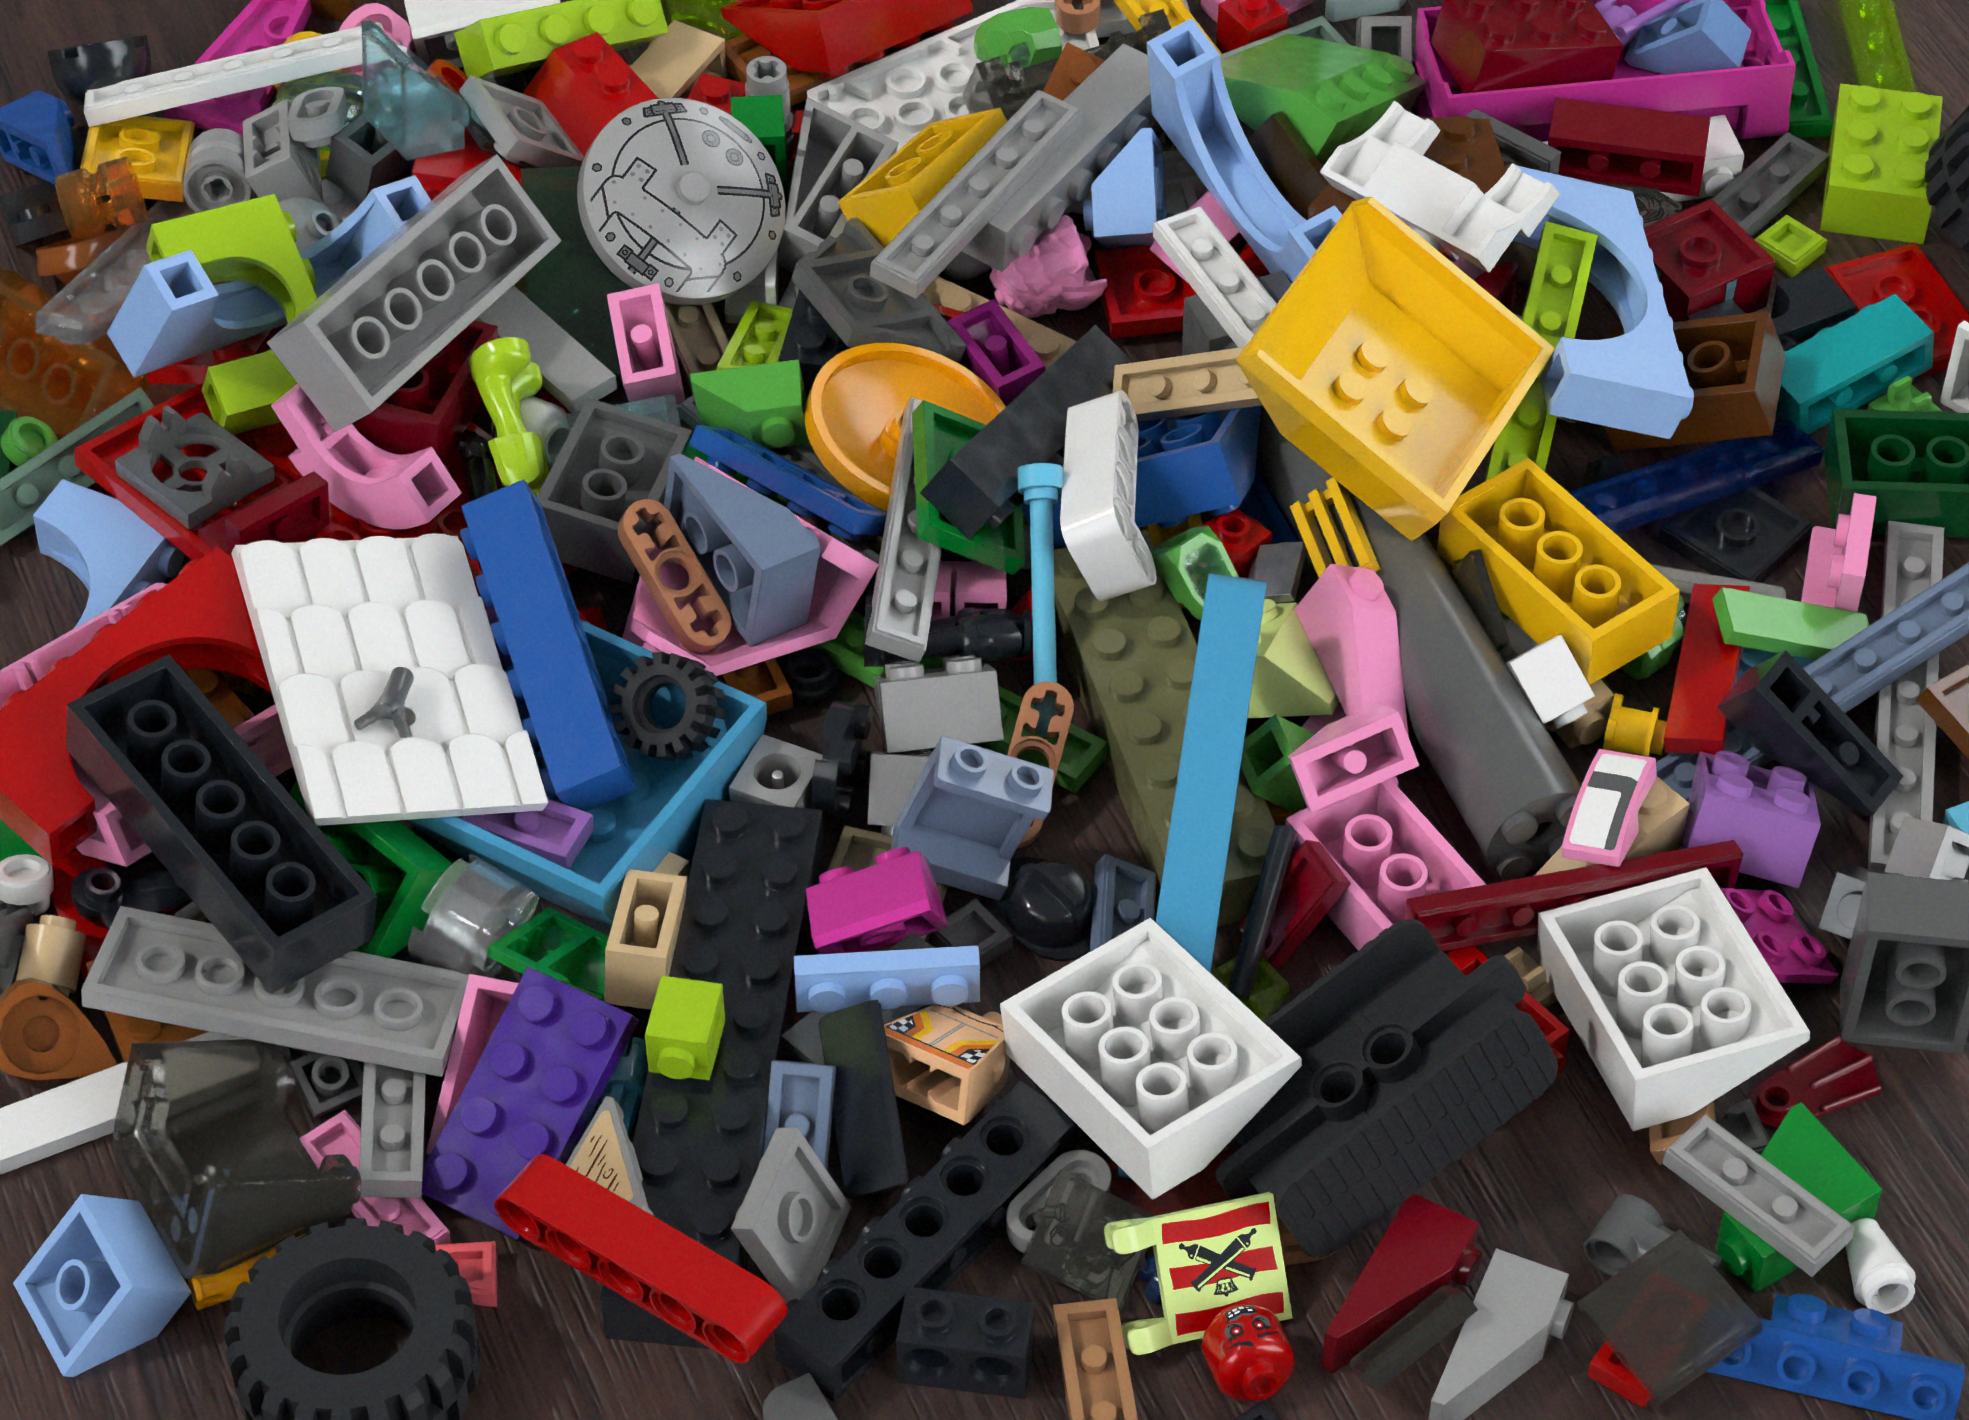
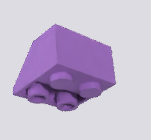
(1762, 809)

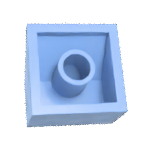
(1128, 195)
(100, 1283)

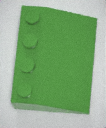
(1320, 86)

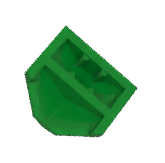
(558, 949)

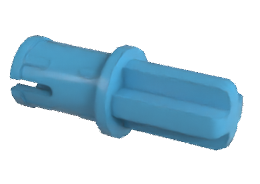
(628, 1082)

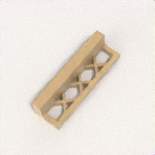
(1185, 385)

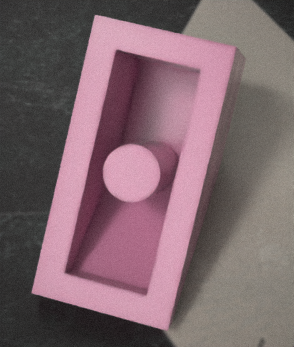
(645, 344)
(1352, 755)

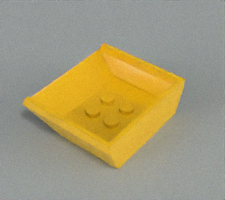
(1391, 367)

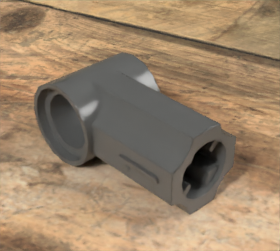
(1627, 1233)

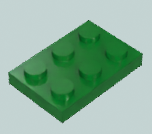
(936, 439)

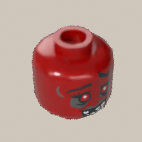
(1246, 1350)

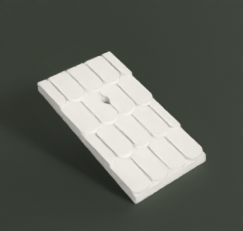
(329, 635)

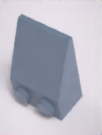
(747, 546)

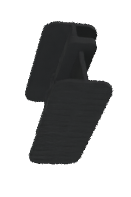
(1392, 1084)

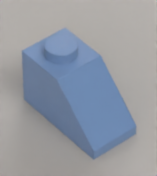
(1691, 39)

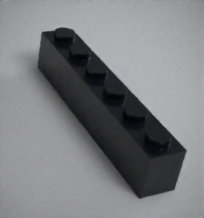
(982, 477)

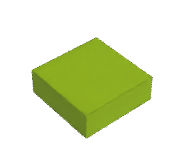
(1792, 245)

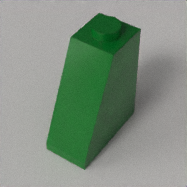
(1822, 1167)

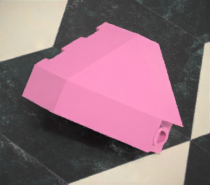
(837, 588)

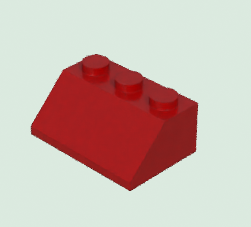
(587, 87)

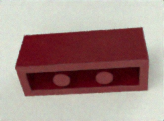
(1630, 145)

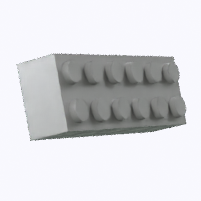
(414, 293)

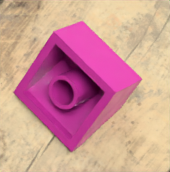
(875, 904)

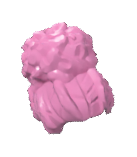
(1050, 275)

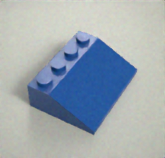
(1188, 467)

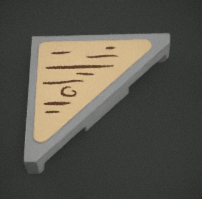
(609, 1156)

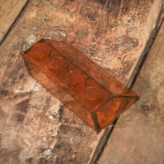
(50, 378)

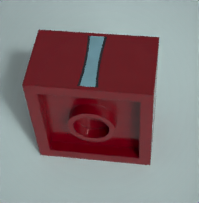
(1707, 261)

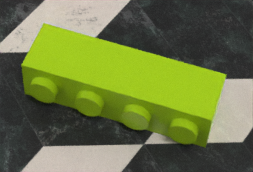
(528, 37)

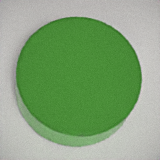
(26, 439)

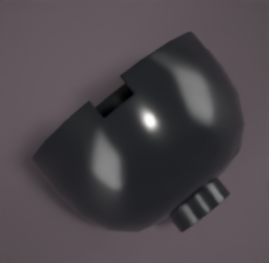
(99, 65)

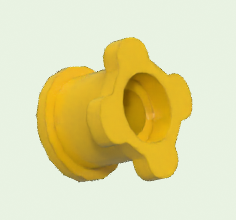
(1634, 730)

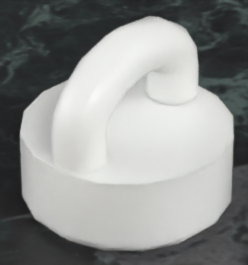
(26, 881)

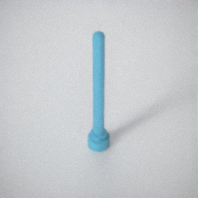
(1040, 486)

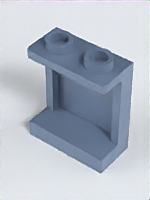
(972, 814)

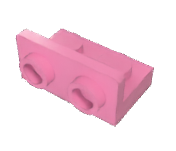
(1840, 558)

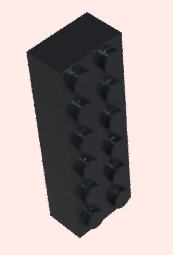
(220, 823)

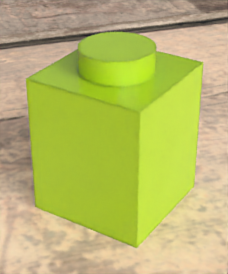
(685, 1028)

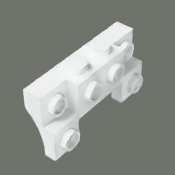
(1433, 199)

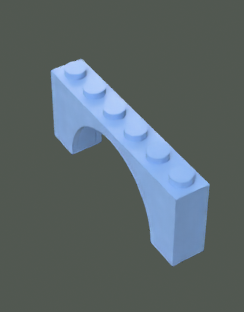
(1199, 119)
(181, 314)
(1629, 379)
(103, 545)

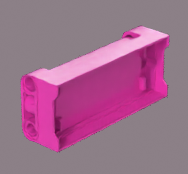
(1750, 96)

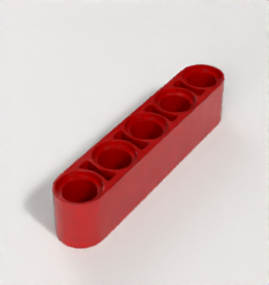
(641, 1258)

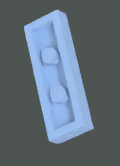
(892, 977)

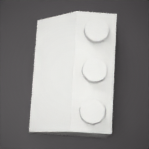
(437, 21)

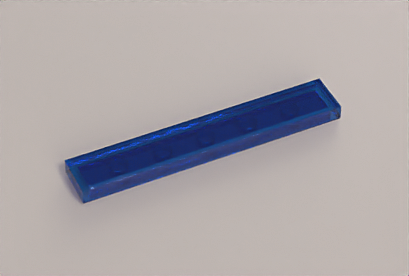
(1699, 477)

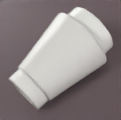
(1878, 1269)

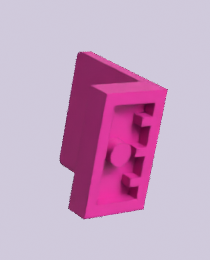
(1780, 937)

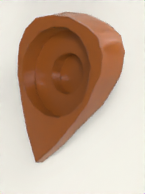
(71, 257)
(48, 1035)

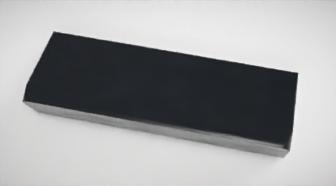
(864, 1101)

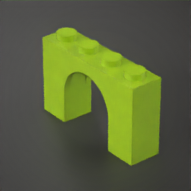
(253, 246)

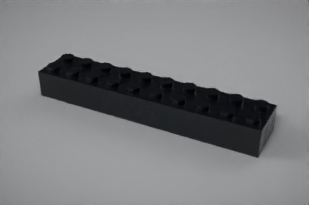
(740, 930)

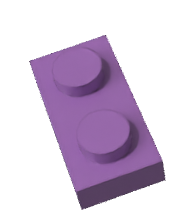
(553, 833)

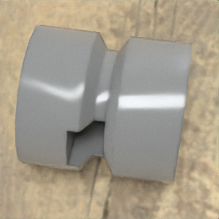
(215, 171)

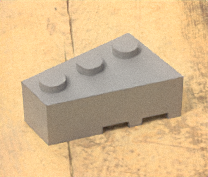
(828, 164)

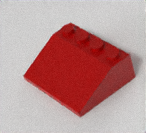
(836, 33)

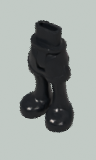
(973, 631)

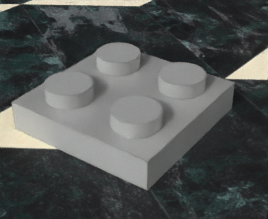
(520, 125)
(791, 1215)

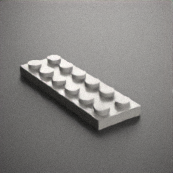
(347, 1009)

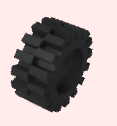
(636, 706)

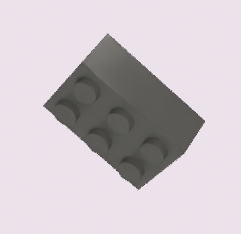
(1908, 965)

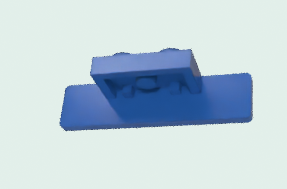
(1845, 1360)

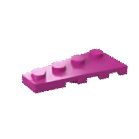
(255, 28)

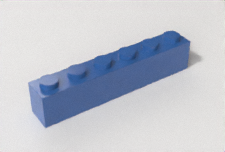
(547, 648)

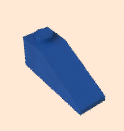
(38, 135)

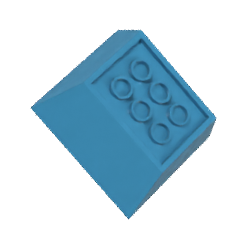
(634, 828)

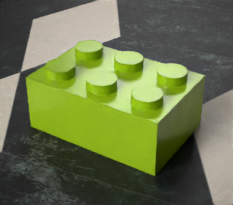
(1879, 163)

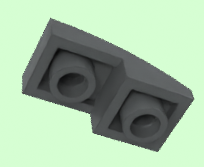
(324, 1079)

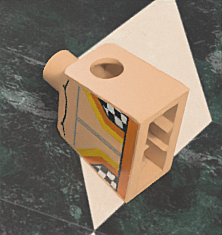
(948, 1060)

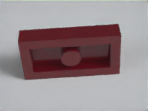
(279, 515)

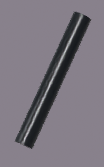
(1261, 912)

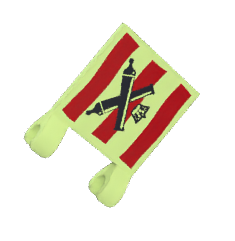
(1205, 1264)

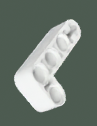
(1101, 497)

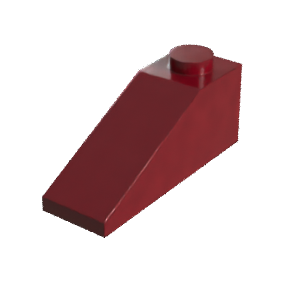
(1413, 1260)

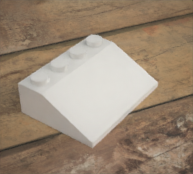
(1667, 994)
(1147, 1054)

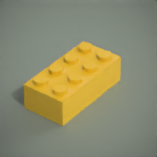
(1561, 569)

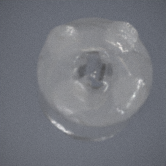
(468, 913)

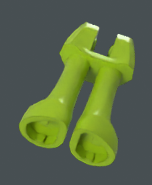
(504, 379)

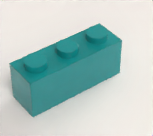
(1853, 362)

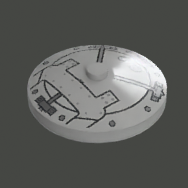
(681, 200)

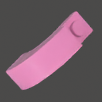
(361, 477)

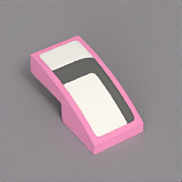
(1608, 807)

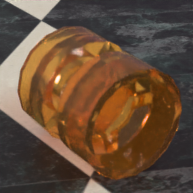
(82, 202)

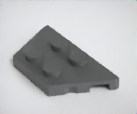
(863, 308)

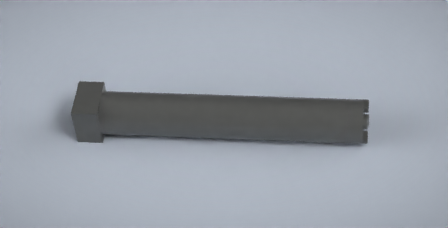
(1455, 682)

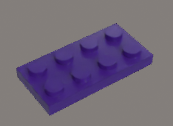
(526, 1094)

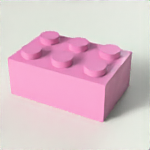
(1385, 854)

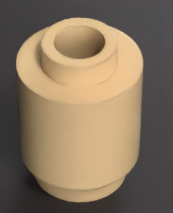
(52, 953)

